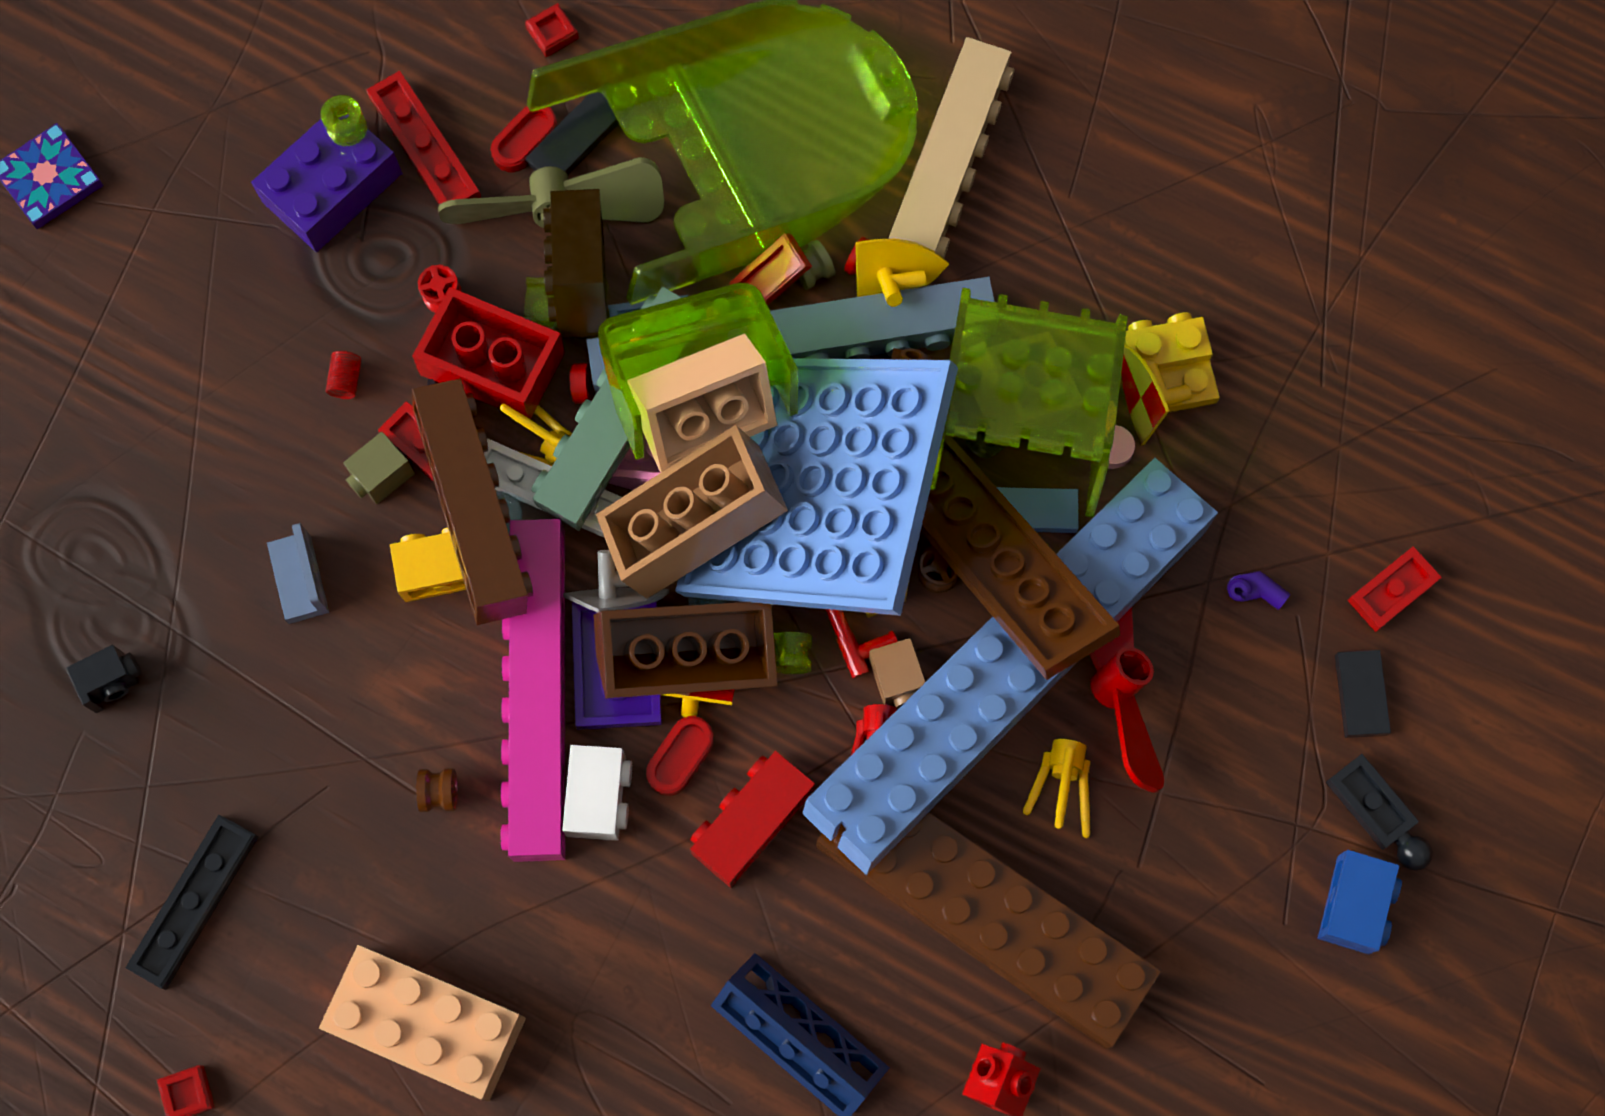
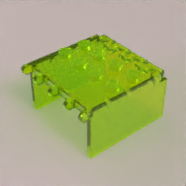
(1036, 381)

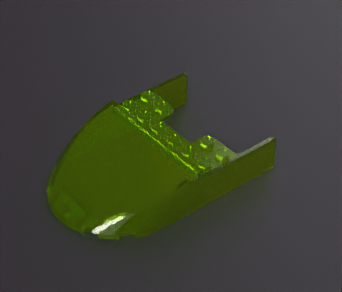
(774, 114)

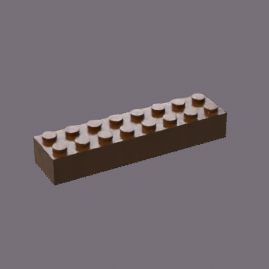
(1010, 927)

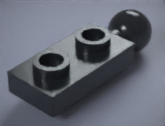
(1380, 812)

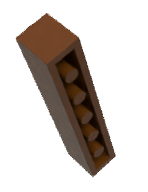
(470, 502)

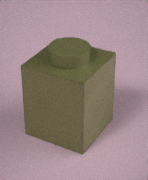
(377, 469)

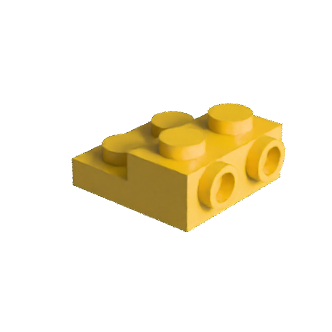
(1181, 354)

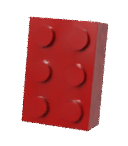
(491, 351)

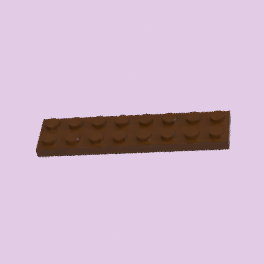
(1012, 568)

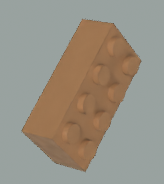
(691, 512)

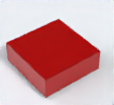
(552, 30)
(186, 1092)

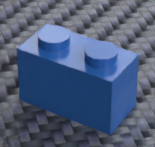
(1360, 902)

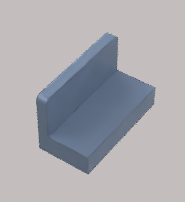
(297, 576)

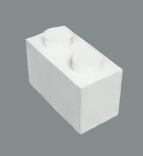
(595, 792)

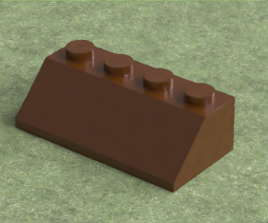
(685, 649)

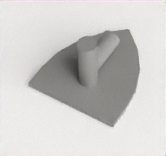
(609, 594)

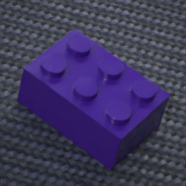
(325, 185)

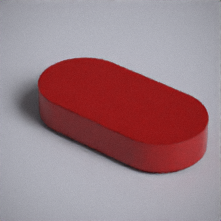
(521, 138)
(680, 756)

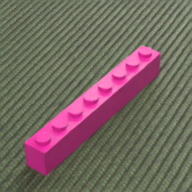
(536, 700)

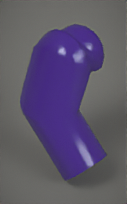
(1255, 586)

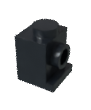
(104, 677)

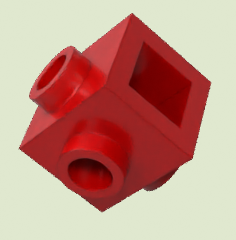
(1002, 1079)

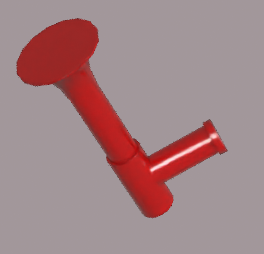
(852, 652)

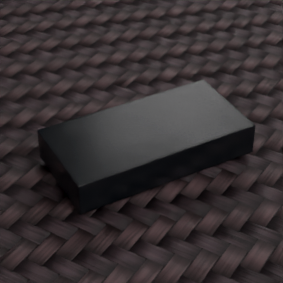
(1362, 694)

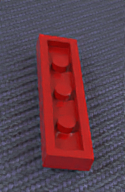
(421, 140)

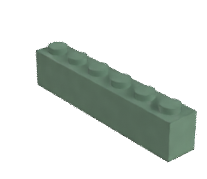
(589, 455)

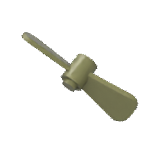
(626, 193)

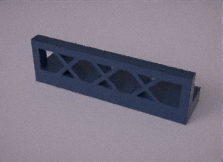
(794, 1041)

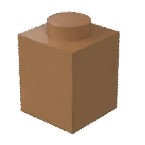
(896, 672)

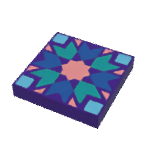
(47, 176)

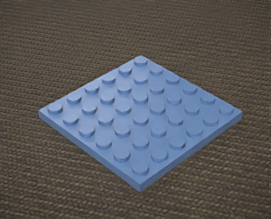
(853, 486)

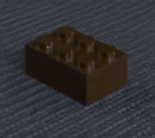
(577, 262)

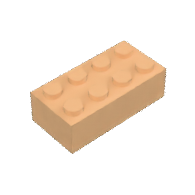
(422, 1023)

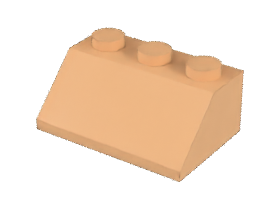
(702, 398)

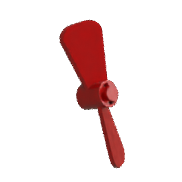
(1119, 677)

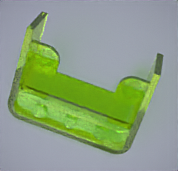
(684, 326)

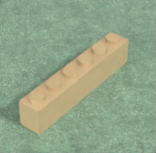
(952, 146)

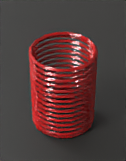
(339, 384)

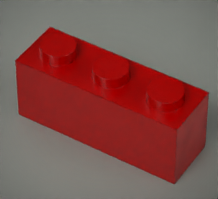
(751, 818)

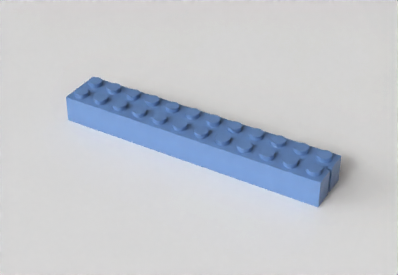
(990, 680)

